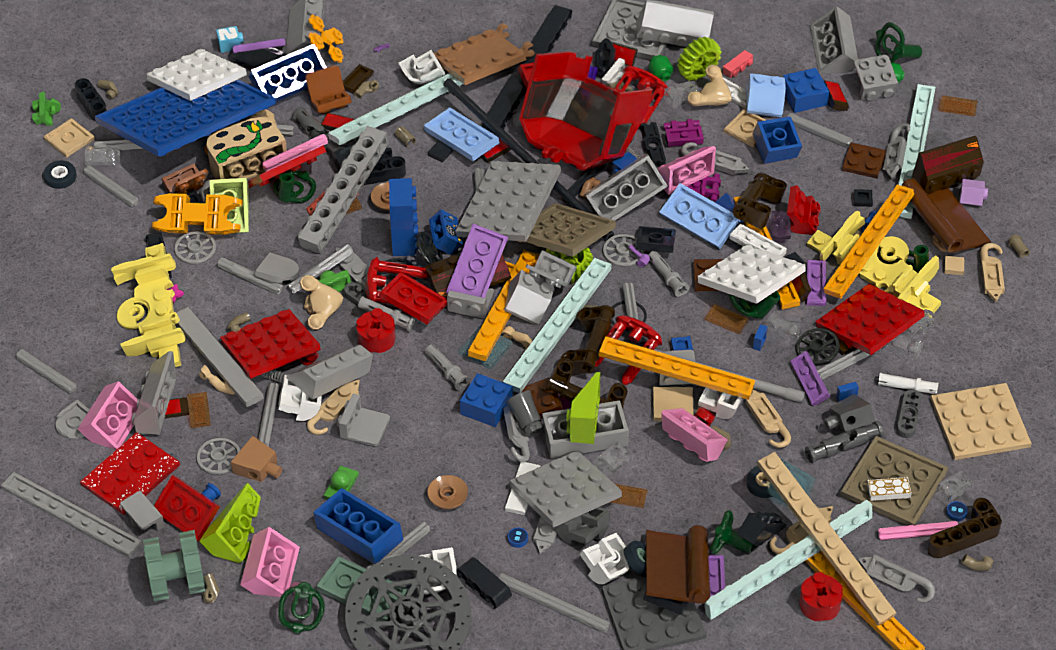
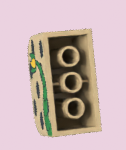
(243, 147)

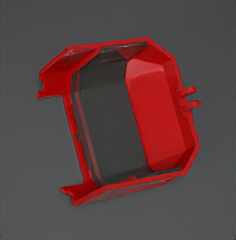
(577, 115)

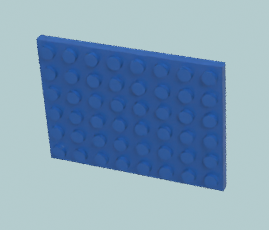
(168, 121)

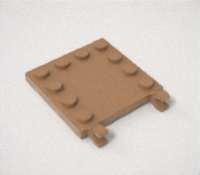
(482, 55)

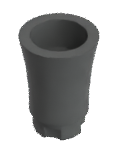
(525, 412)

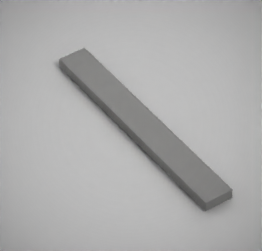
(219, 358)
(71, 514)

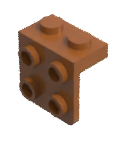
(327, 89)
(185, 180)

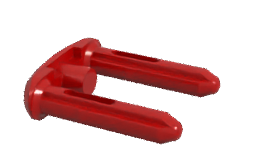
(643, 76)
(374, 280)
(638, 329)

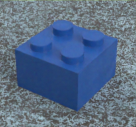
(805, 90)
(777, 139)
(485, 400)

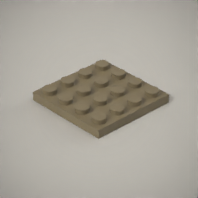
(568, 229)
(889, 461)

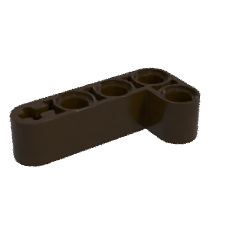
(981, 528)

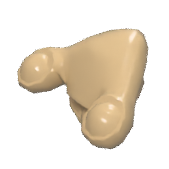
(714, 92)
(321, 302)

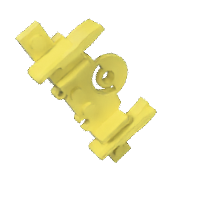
(897, 277)
(158, 328)

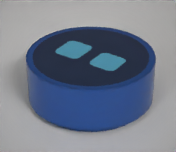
(956, 511)
(518, 537)

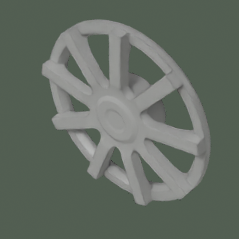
(195, 247)
(621, 250)
(217, 456)

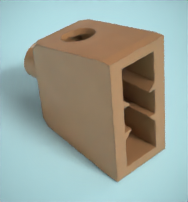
(256, 461)

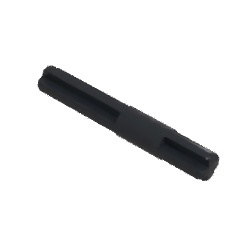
(576, 188)

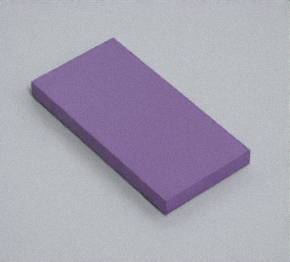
(477, 262)

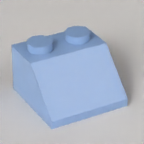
(765, 95)

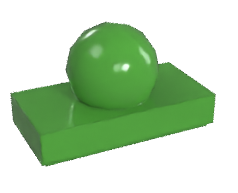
(335, 280)
(341, 478)

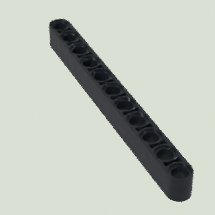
(542, 43)

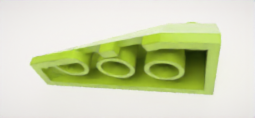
(230, 530)

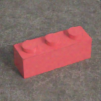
(738, 64)

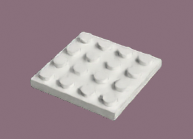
(196, 74)
(751, 273)

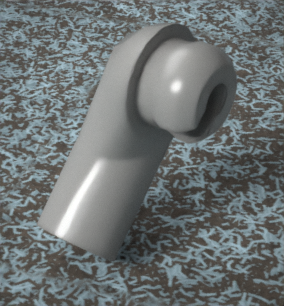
(205, 190)

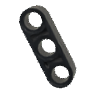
(89, 98)
(387, 169)
(484, 581)

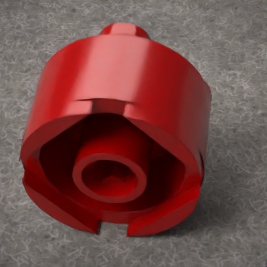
(376, 331)
(820, 597)

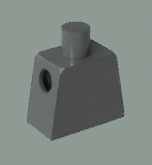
(850, 414)

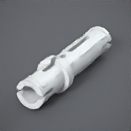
(908, 383)

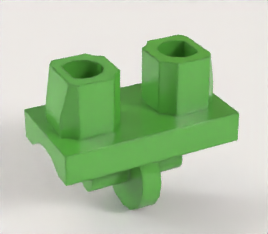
(45, 109)

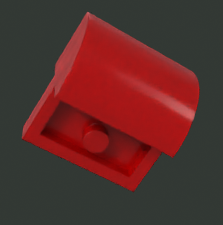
(803, 212)

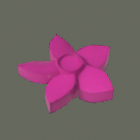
(178, 293)

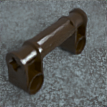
(753, 211)
(597, 323)
(560, 384)

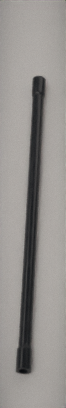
(456, 91)

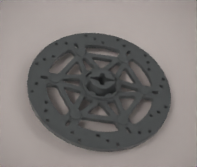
(408, 605)

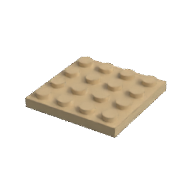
(980, 421)

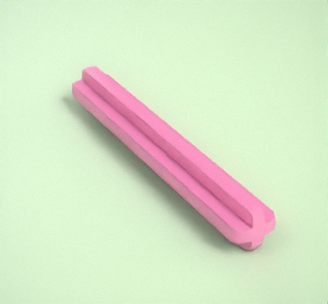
(294, 152)
(913, 531)

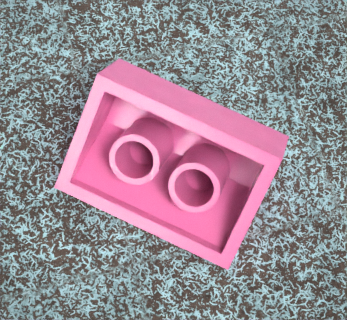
(688, 168)
(110, 416)
(693, 433)
(269, 563)

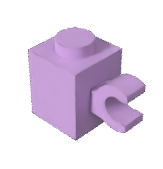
(973, 192)

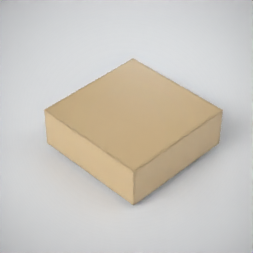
(954, 265)

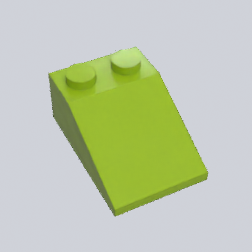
(584, 413)

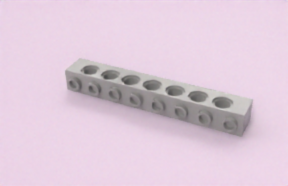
(343, 190)

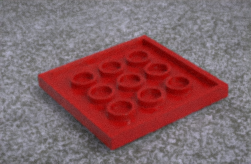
(870, 319)
(270, 343)

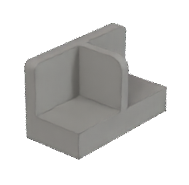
(142, 512)

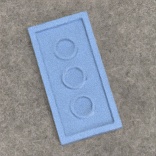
(461, 134)
(699, 216)

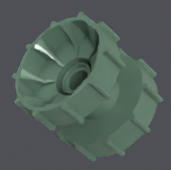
(173, 565)

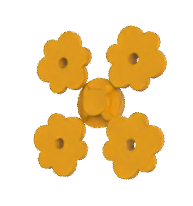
(328, 36)

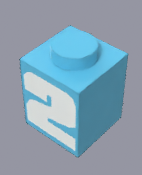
(229, 37)

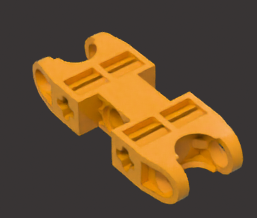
(210, 214)

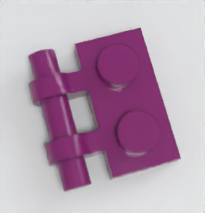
(683, 132)
(700, 187)

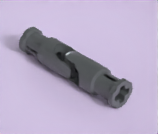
(314, 128)
(841, 442)

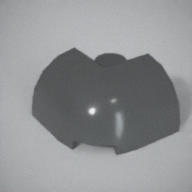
(585, 527)

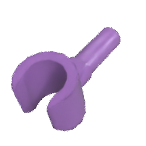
(643, 258)

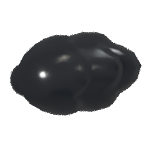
(605, 57)

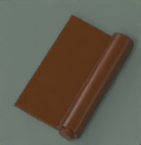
(947, 218)
(678, 565)

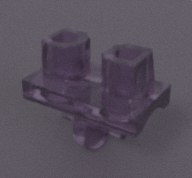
(780, 226)

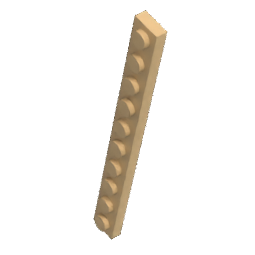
(826, 539)

